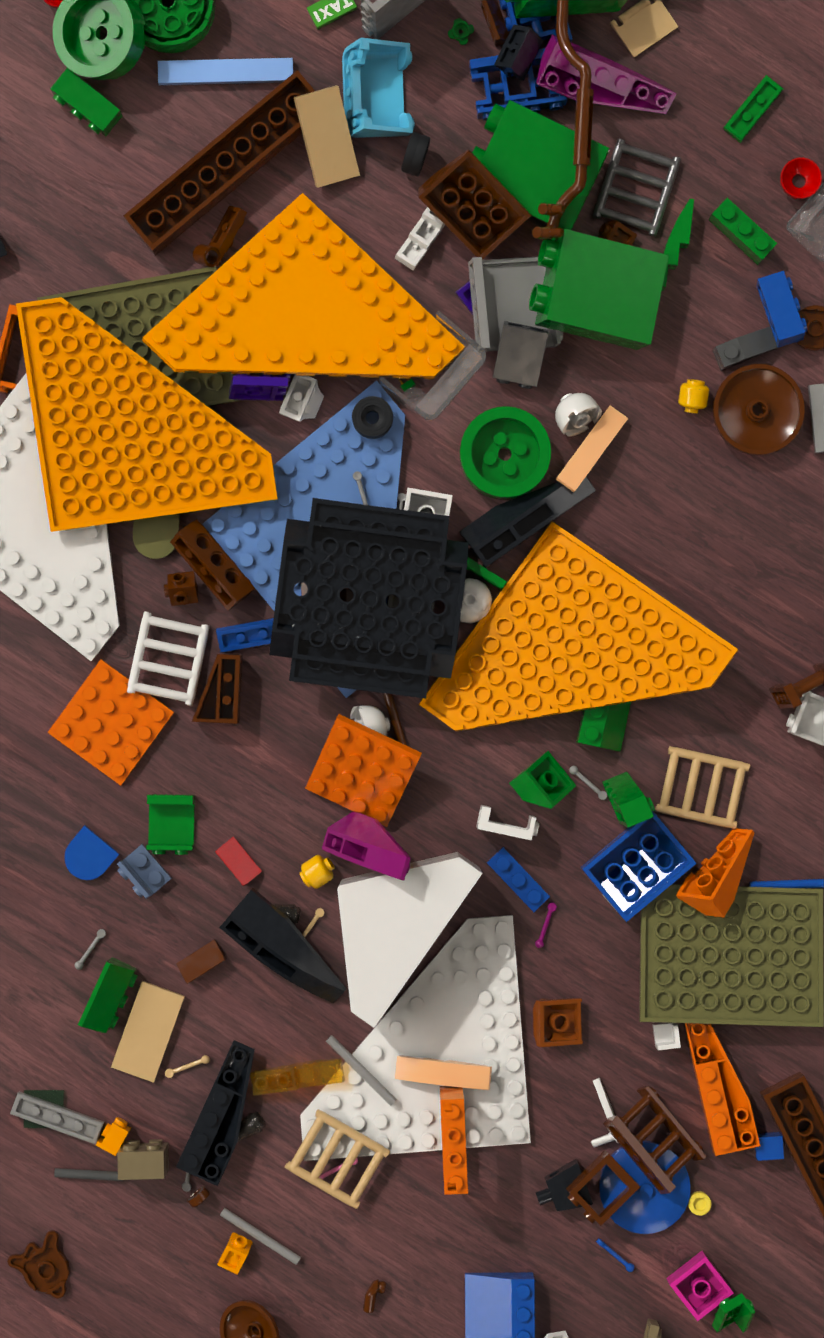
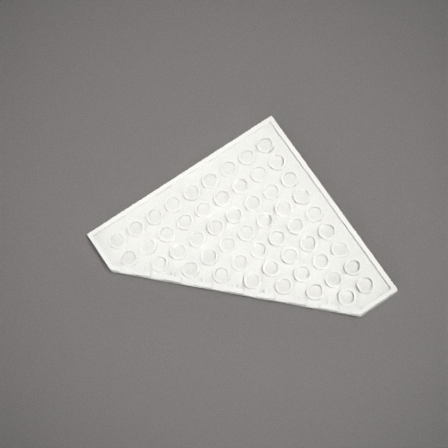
(52, 575)
(455, 1011)

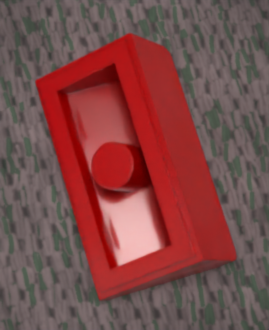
(238, 861)

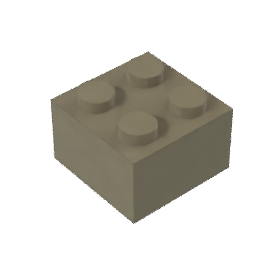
(143, 1160)

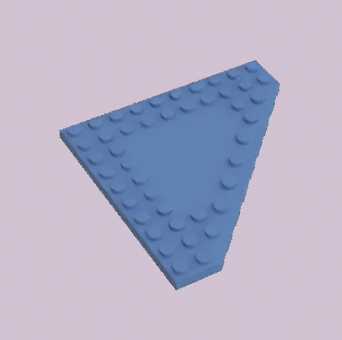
(314, 469)

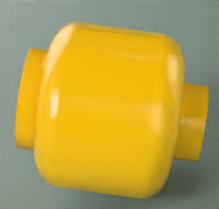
(693, 395)
(317, 871)

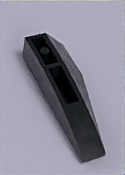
(519, 519)
(280, 946)
(220, 1119)

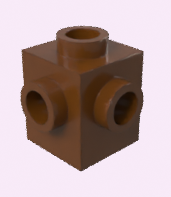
(181, 588)

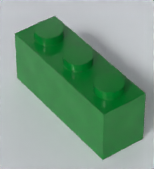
(85, 103)
(742, 231)

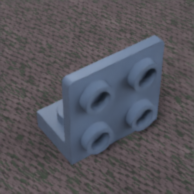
(143, 872)

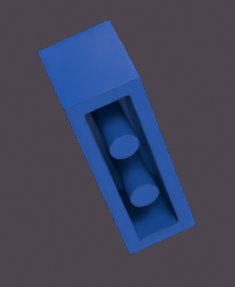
(781, 308)

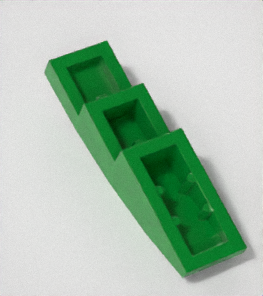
(678, 238)

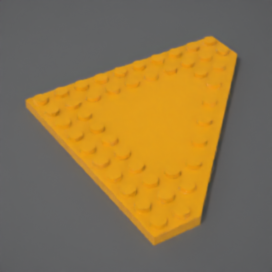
(303, 306)
(123, 434)
(573, 639)

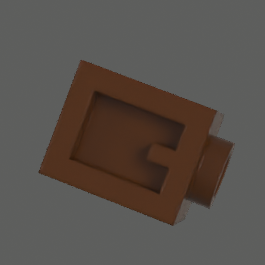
(617, 232)

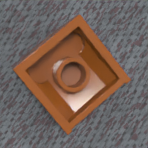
(557, 1022)

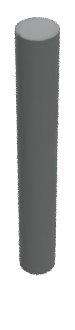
(86, 1174)

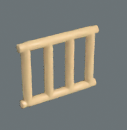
(707, 816)
(333, 1188)

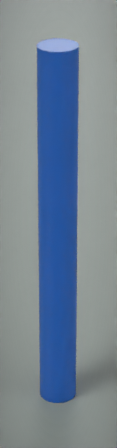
(807, 883)

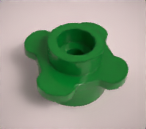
(458, 25)

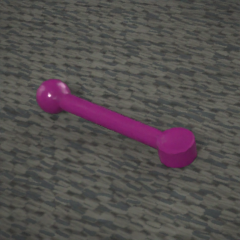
(551, 907)

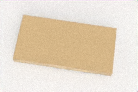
(326, 136)
(148, 1031)

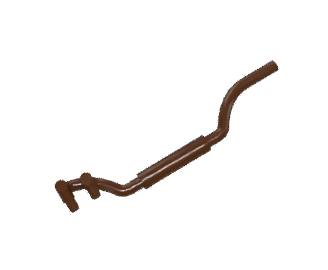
(582, 134)

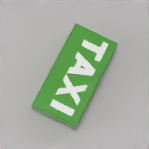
(327, 11)

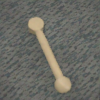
(319, 913)
(170, 1072)

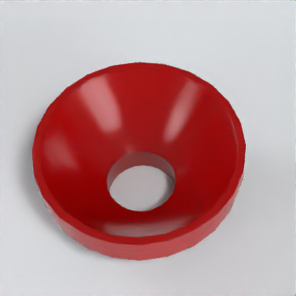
(808, 170)

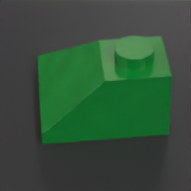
(543, 782)

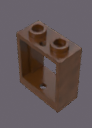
(602, 1160)

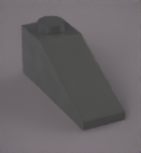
(744, 348)

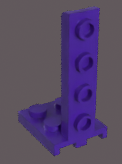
(258, 388)

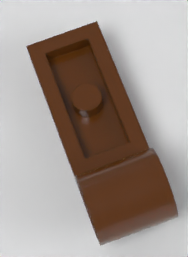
(222, 239)

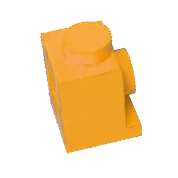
(114, 1136)

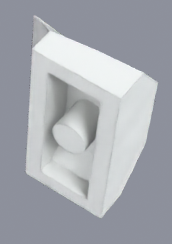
(302, 399)

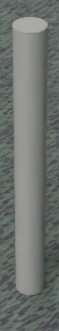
(361, 1070)
(260, 1236)

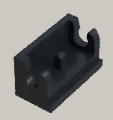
(519, 51)

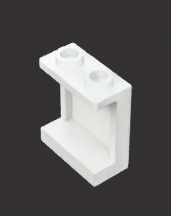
(808, 719)
(525, 833)

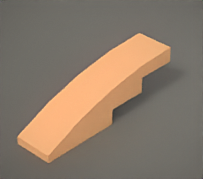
(591, 448)
(443, 1072)

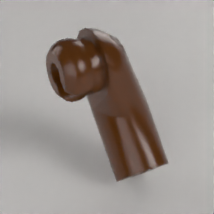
(370, 1296)

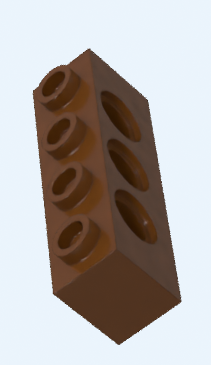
(201, 554)

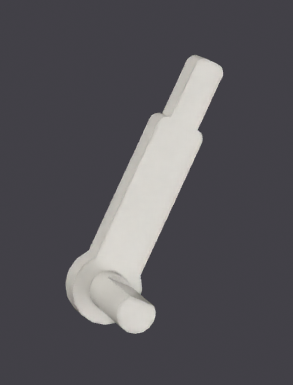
(608, 1112)

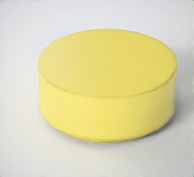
(699, 1203)

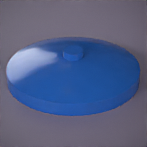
(646, 1209)

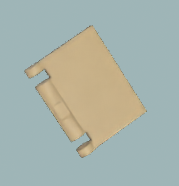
(644, 25)

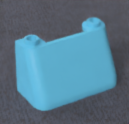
(375, 88)

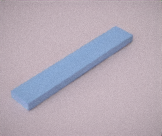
(224, 71)

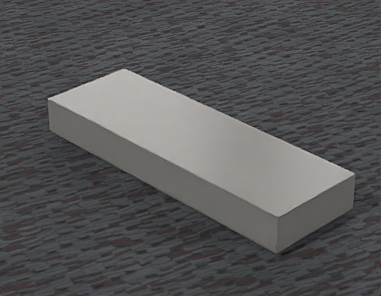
(816, 401)

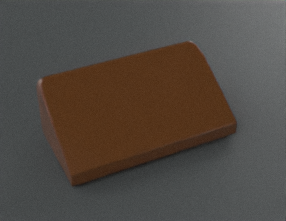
(495, 21)
(201, 961)

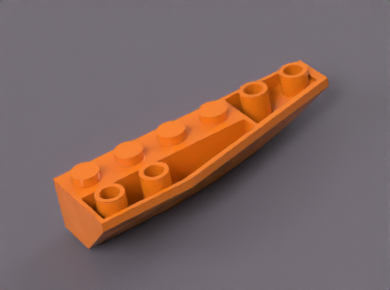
(721, 1093)

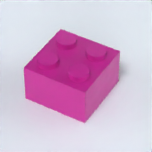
(699, 1285)

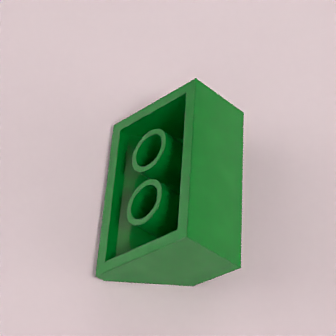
(604, 726)
(108, 996)

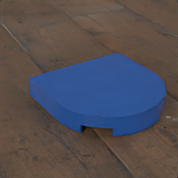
(89, 855)

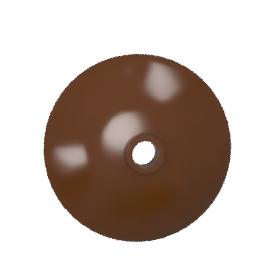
(247, 1320)

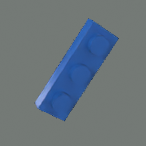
(244, 635)
(518, 879)

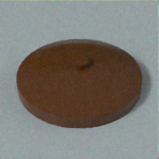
(758, 409)

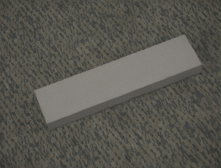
(57, 1117)

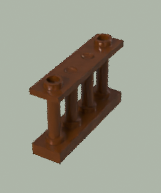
(789, 695)
(634, 1143)

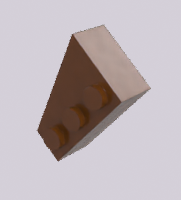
(222, 692)

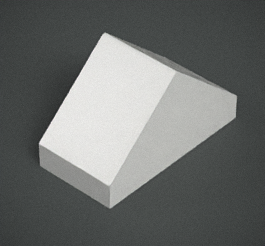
(394, 924)

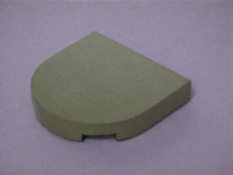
(154, 535)

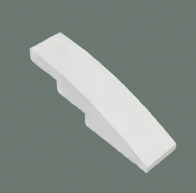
(420, 239)

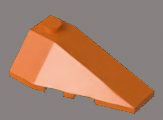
(717, 881)

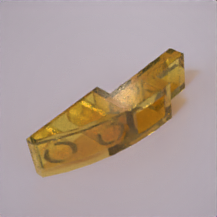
(297, 1076)

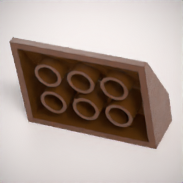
(473, 204)

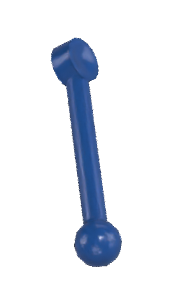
(629, 1266)

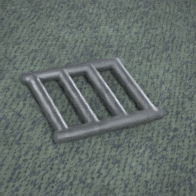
(658, 206)

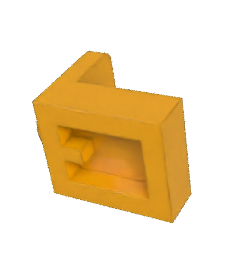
(235, 1253)

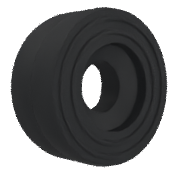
(415, 154)
(367, 405)

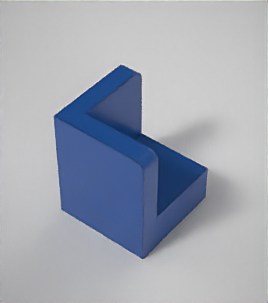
(770, 1146)

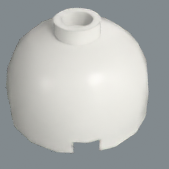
(576, 412)
(475, 602)
(371, 718)

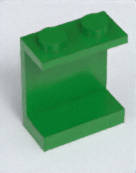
(171, 823)

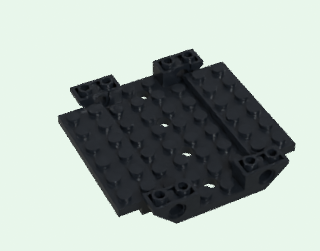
(364, 640)

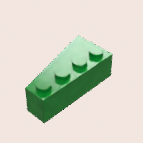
(628, 800)

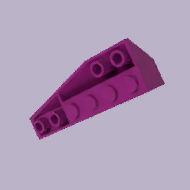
(611, 82)
(368, 844)

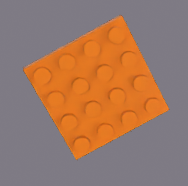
(109, 724)
(363, 770)

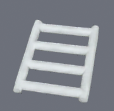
(192, 675)

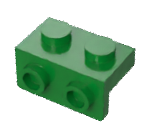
(734, 1310)

